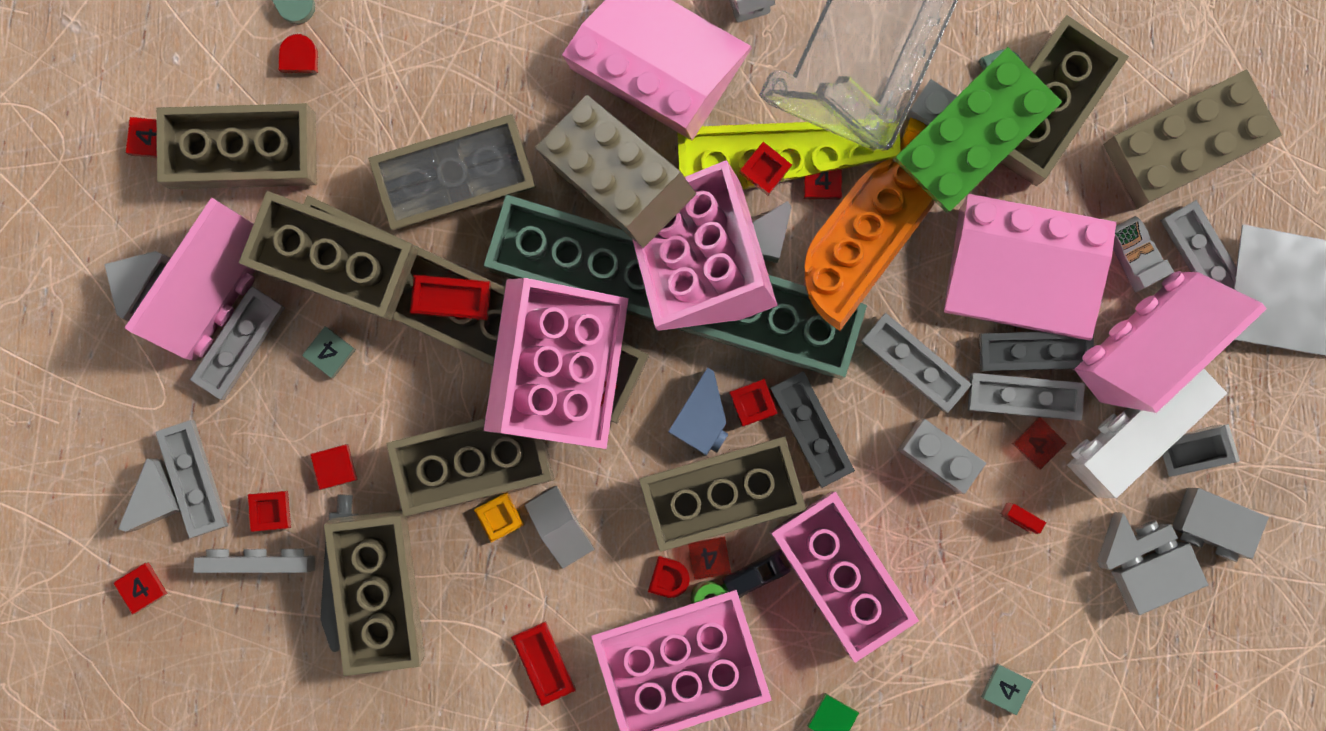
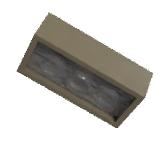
(452, 172)

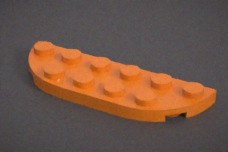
(862, 240)

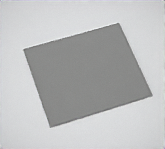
(1290, 281)

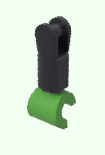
(743, 580)

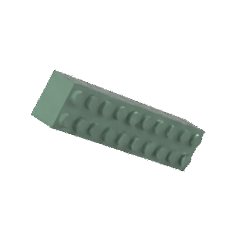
(599, 258)

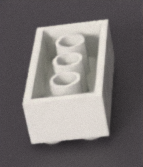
(1141, 437)

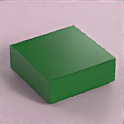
(832, 715)

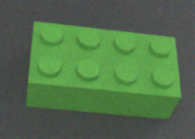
(977, 130)

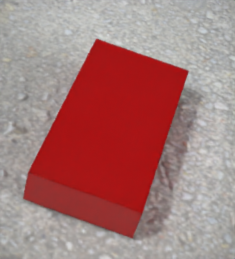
(450, 297)
(543, 663)

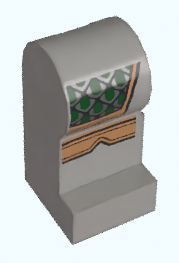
(1139, 254)

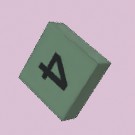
(329, 352)
(1006, 689)

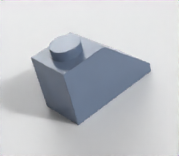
(702, 417)

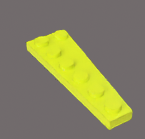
(801, 143)

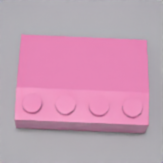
(657, 59)
(706, 258)
(1029, 266)
(197, 285)
(1166, 341)
(554, 362)
(682, 666)

